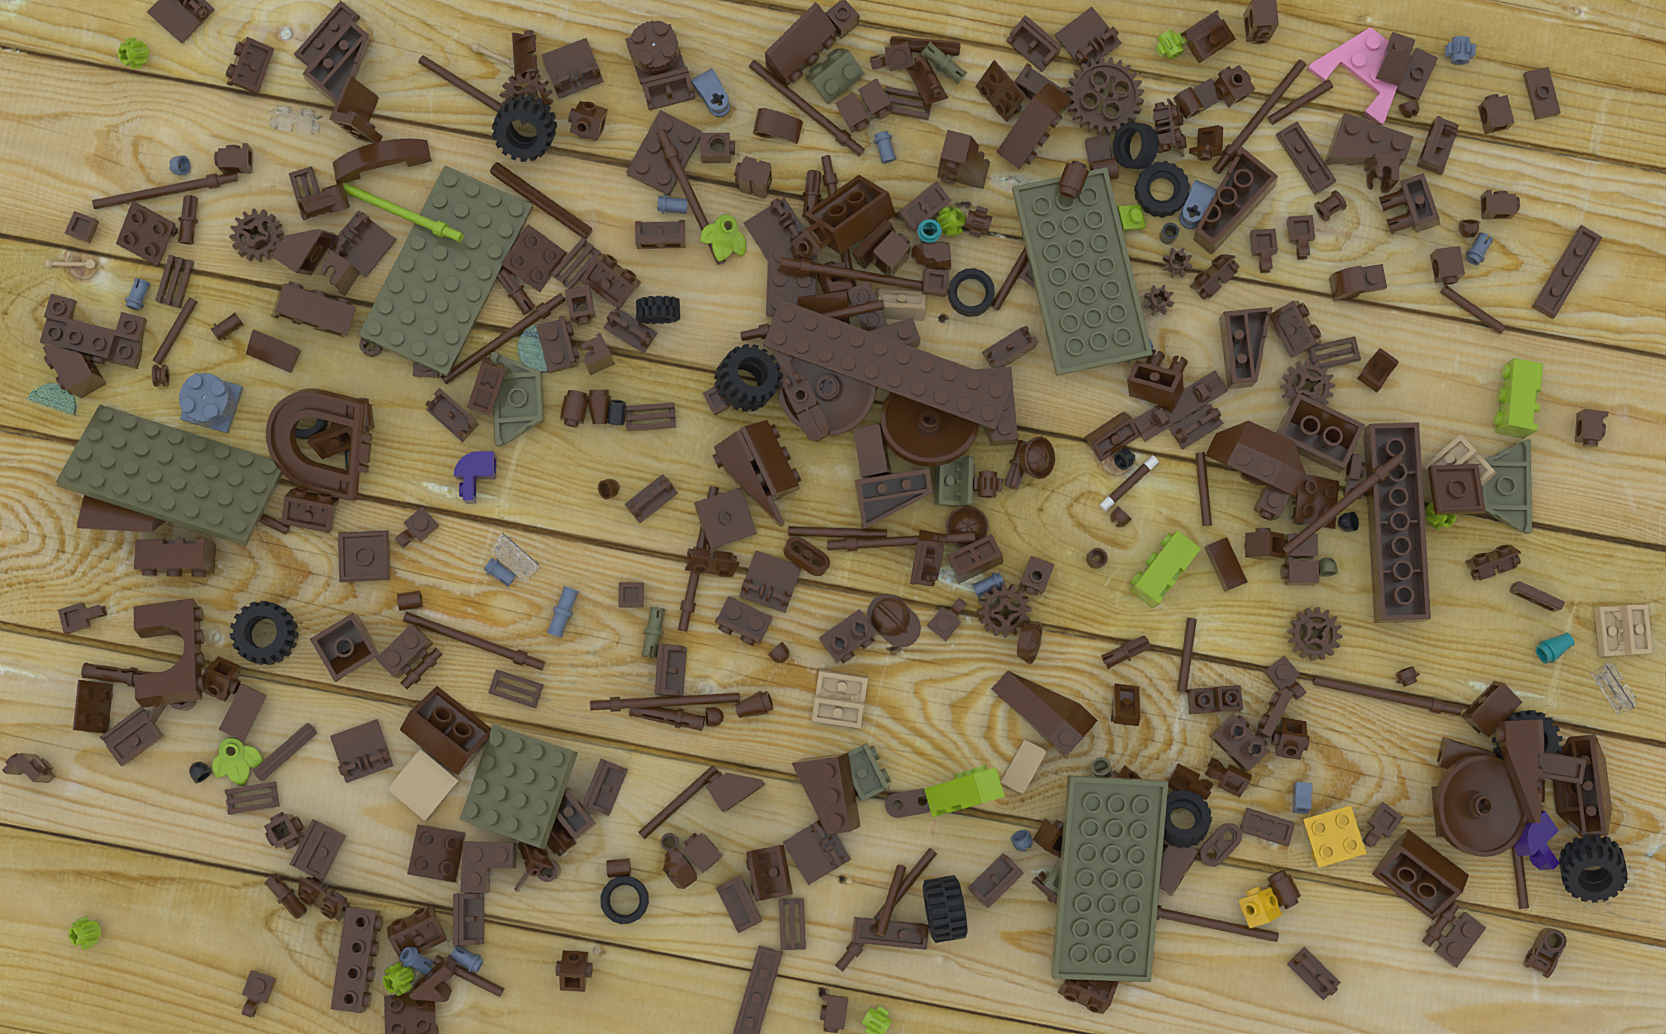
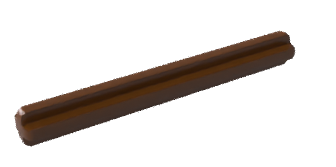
(541, 200)

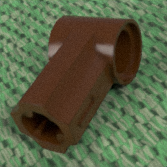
(328, 200)

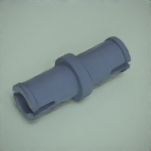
(562, 611)

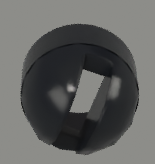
(1119, 459)
(1348, 522)
(199, 772)

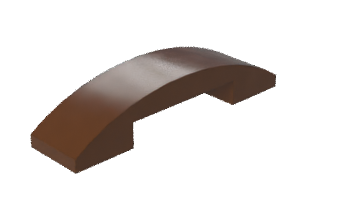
(380, 155)

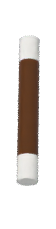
(1129, 483)

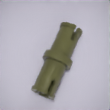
(943, 62)
(653, 632)

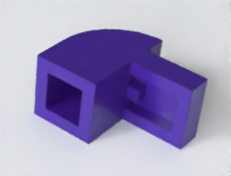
(473, 467)
(1534, 840)

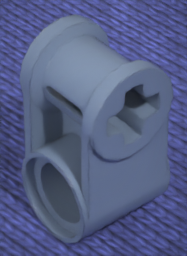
(711, 90)
(1197, 203)

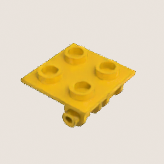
(1334, 836)

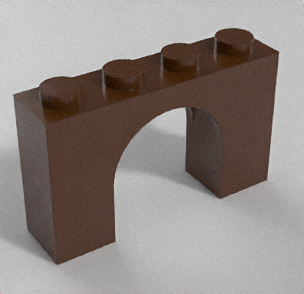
(185, 679)

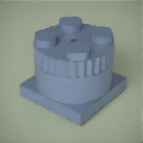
(209, 401)

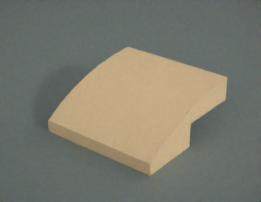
(1462, 452)
(1623, 630)
(840, 698)
(423, 784)

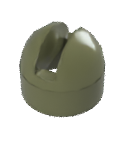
(1327, 567)
(1101, 764)

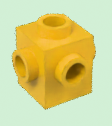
(1259, 906)

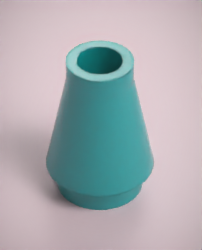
(931, 228)
(1552, 648)

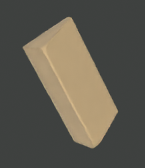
(903, 304)
(1023, 767)

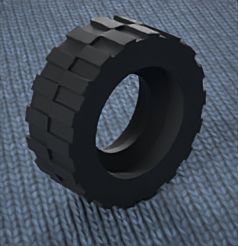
(1169, 172)
(1201, 813)

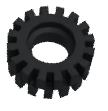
(658, 309)

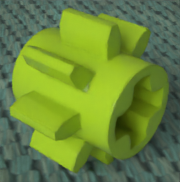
(1170, 44)
(133, 53)
(951, 221)
(1438, 521)
(84, 933)
(398, 979)
(876, 1021)

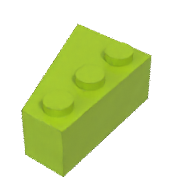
(1518, 398)
(1164, 568)
(965, 791)

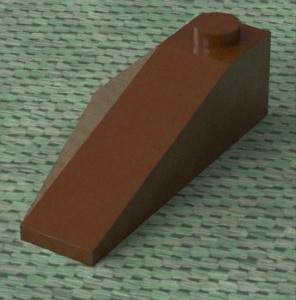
(1053, 716)

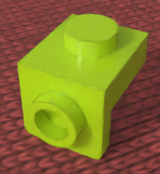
(1131, 218)

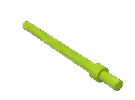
(438, 227)

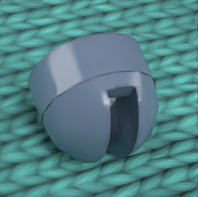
(185, 165)
(1022, 840)

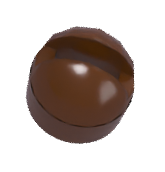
(1409, 108)
(1469, 228)
(608, 488)
(1123, 518)
(1096, 552)
(779, 653)
(713, 716)

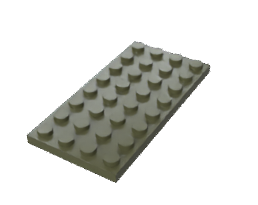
(1082, 274)
(442, 282)
(171, 475)
(1109, 879)

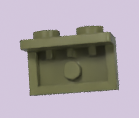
(834, 74)
(955, 483)
(866, 773)

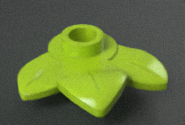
(723, 240)
(236, 764)

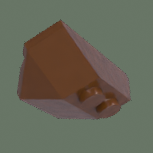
(1260, 455)
(1588, 804)

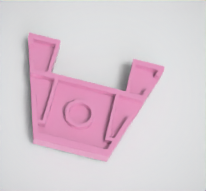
(1362, 59)

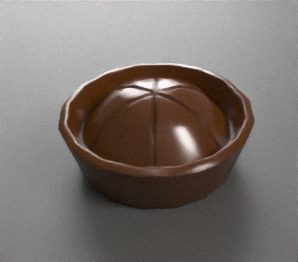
(1037, 457)
(967, 520)
(1029, 642)

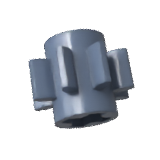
(1460, 50)

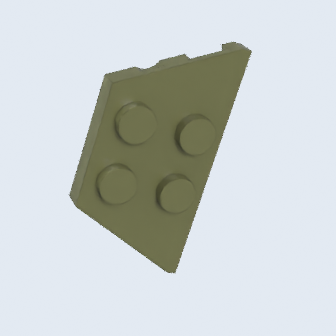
(518, 402)
(1510, 491)

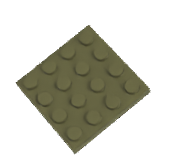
(518, 786)

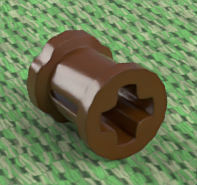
(1330, 205)

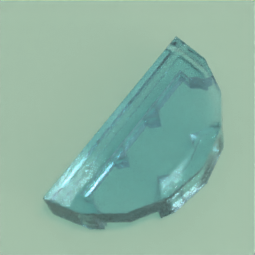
(530, 350)
(54, 397)

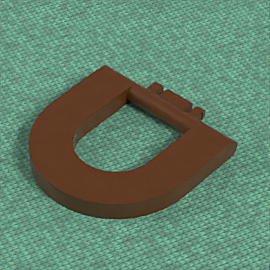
(304, 471)

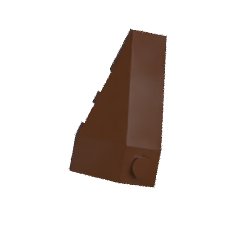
(740, 466)
(1520, 747)

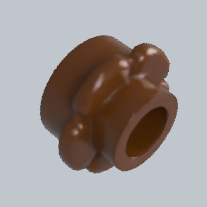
(1407, 676)

